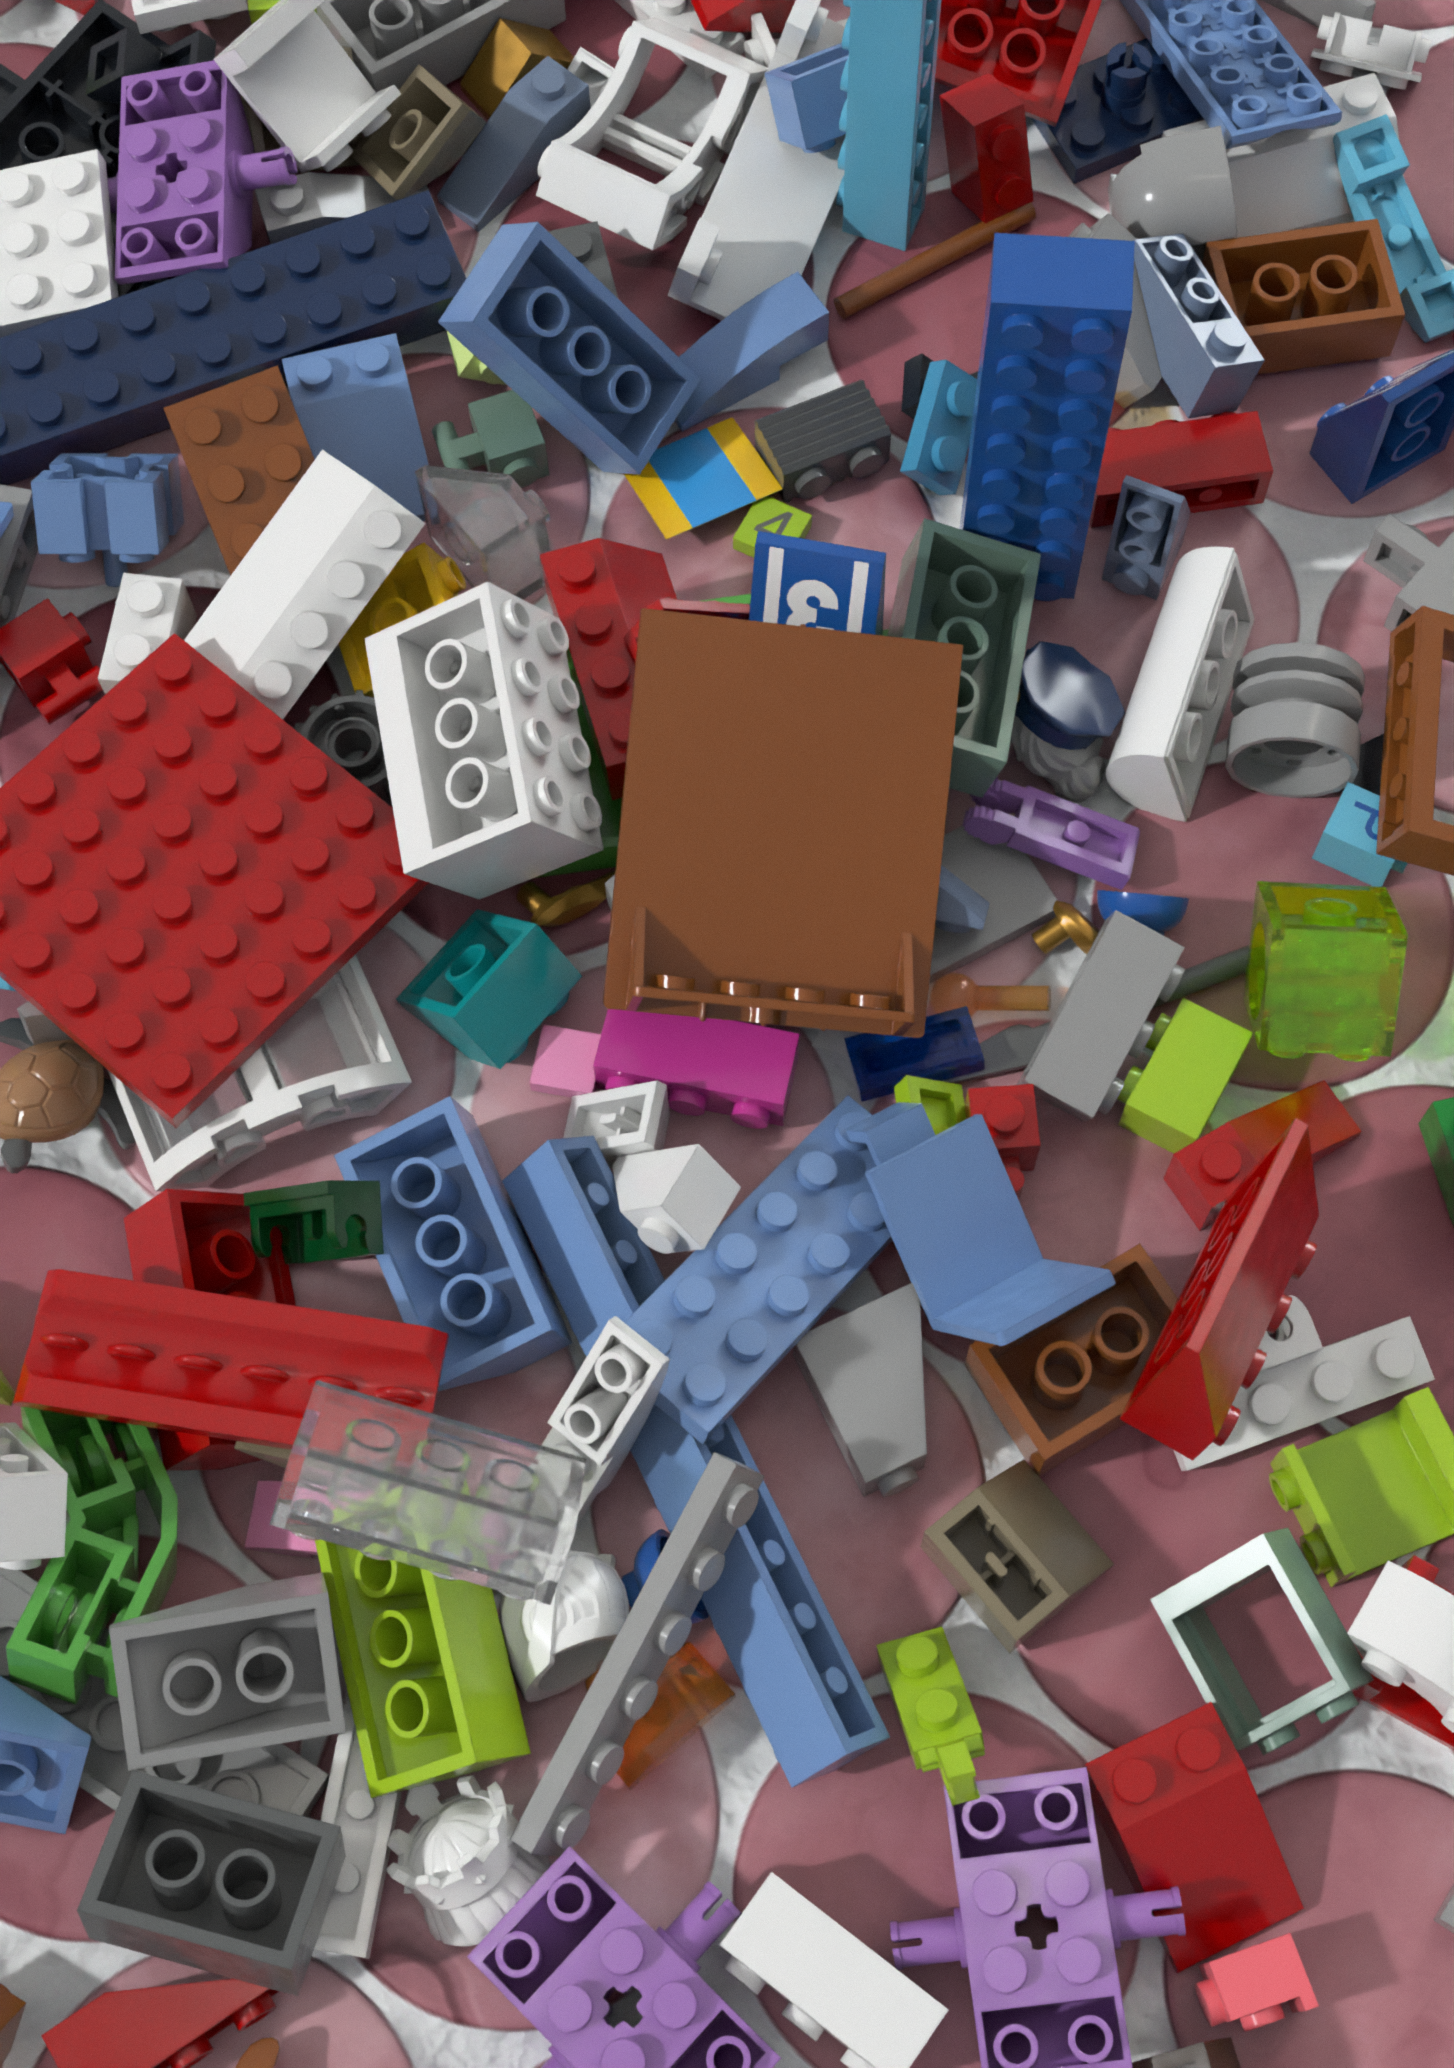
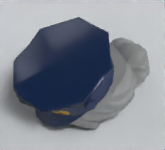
(1062, 719)

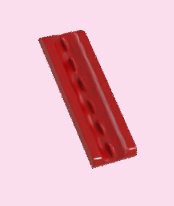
(211, 1358)

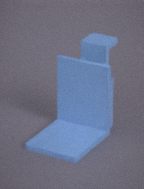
(965, 1229)

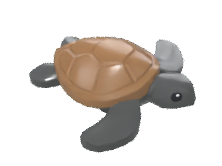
(52, 1095)

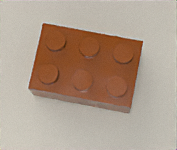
(1311, 293)
(241, 455)
(1076, 1372)

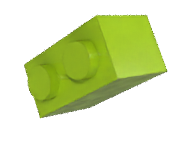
(1184, 1076)

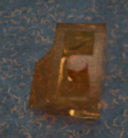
(685, 1701)

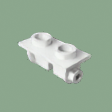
(1349, 48)

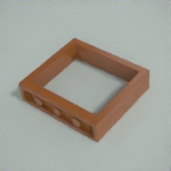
(1411, 741)

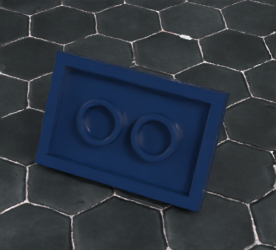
(1115, 109)

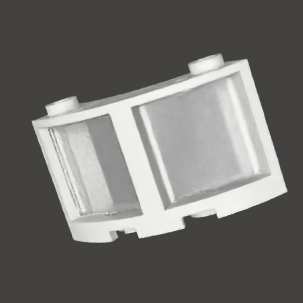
(316, 1069)

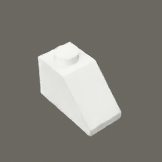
(673, 1196)

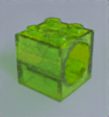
(1324, 970)

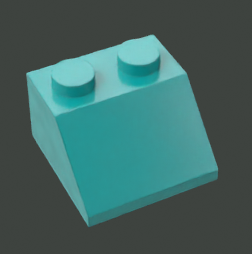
(491, 987)

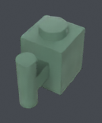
(502, 439)

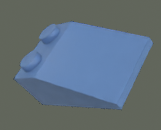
(362, 413)
(38, 1762)

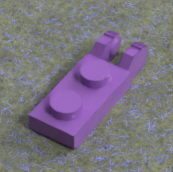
(1055, 831)

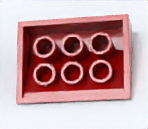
(1022, 43)
(1230, 1302)

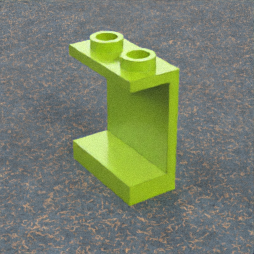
(1371, 1489)

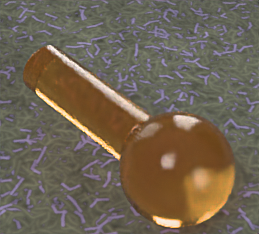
(959, 990)

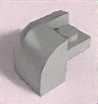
(1177, 189)

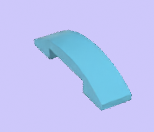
(1374, 184)

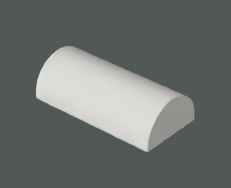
(1183, 685)

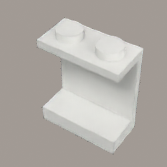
(304, 84)

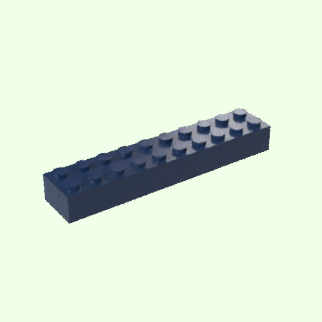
(117, 364)

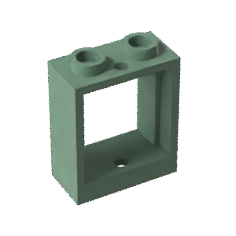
(1213, 1669)

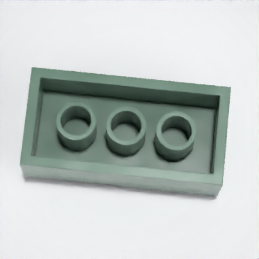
(981, 597)

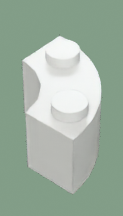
(1409, 1636)

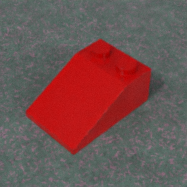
(1192, 1820)

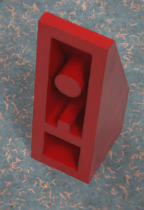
(1219, 1161)

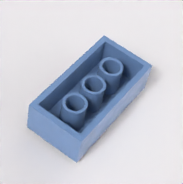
(570, 348)

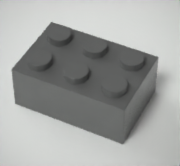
(213, 1882)

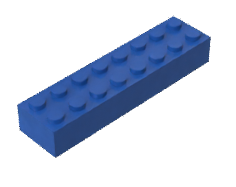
(1046, 395)

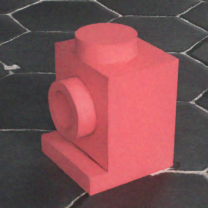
(1254, 1983)

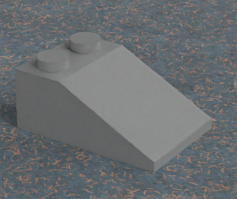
(228, 1673)

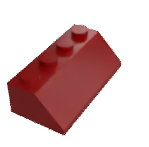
(599, 598)
(204, 1246)

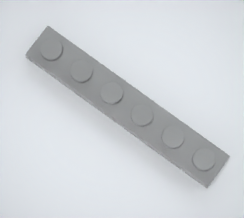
(628, 1676)

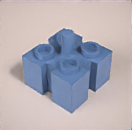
(108, 506)

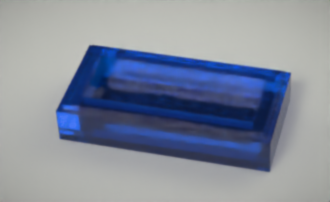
(942, 1053)

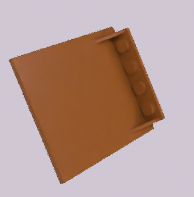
(782, 824)

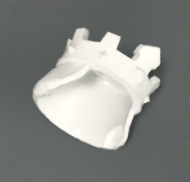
(463, 1860)

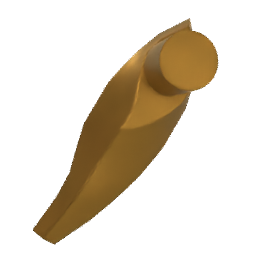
(566, 906)
(1067, 923)

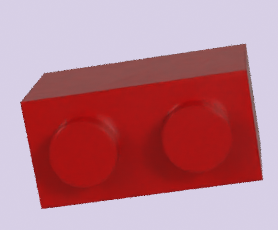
(987, 147)

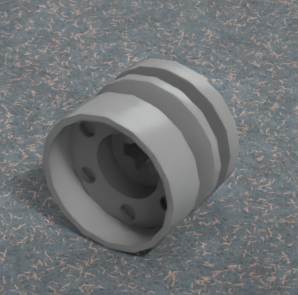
(1295, 720)

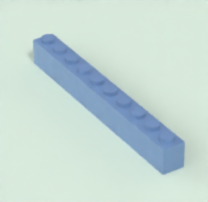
(765, 1597)

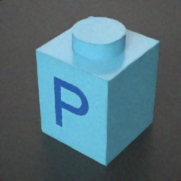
(1351, 838)

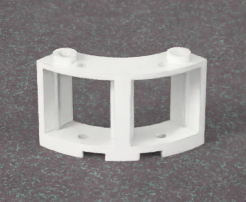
(622, 200)

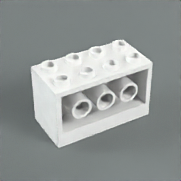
(483, 743)

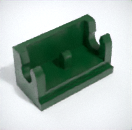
(318, 1220)

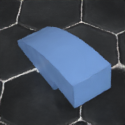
(751, 345)

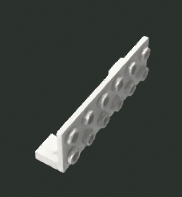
(767, 196)

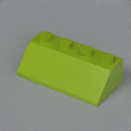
(421, 1671)

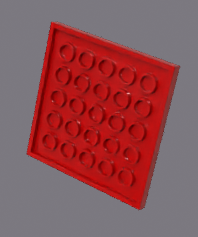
(186, 877)

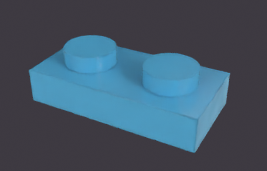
(941, 429)

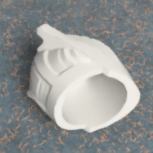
(568, 1640)

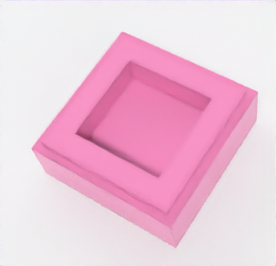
(565, 1062)

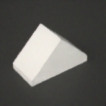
(622, 1119)

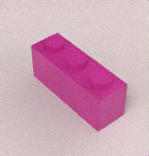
(705, 1064)

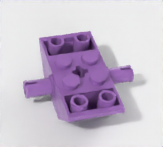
(186, 173)
(1024, 1849)
(580, 1942)

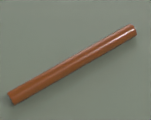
(930, 261)

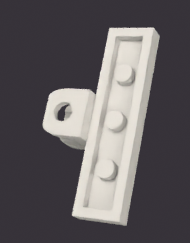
(1313, 1383)

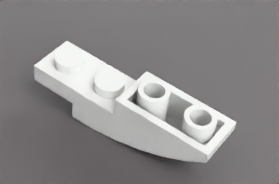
(607, 1405)

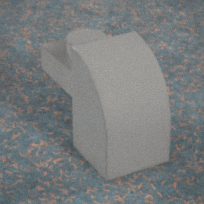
(1415, 565)

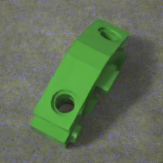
(77, 1593)

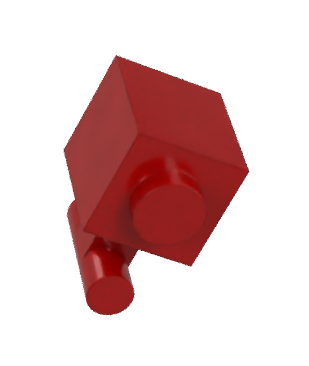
(49, 660)
(1012, 1125)

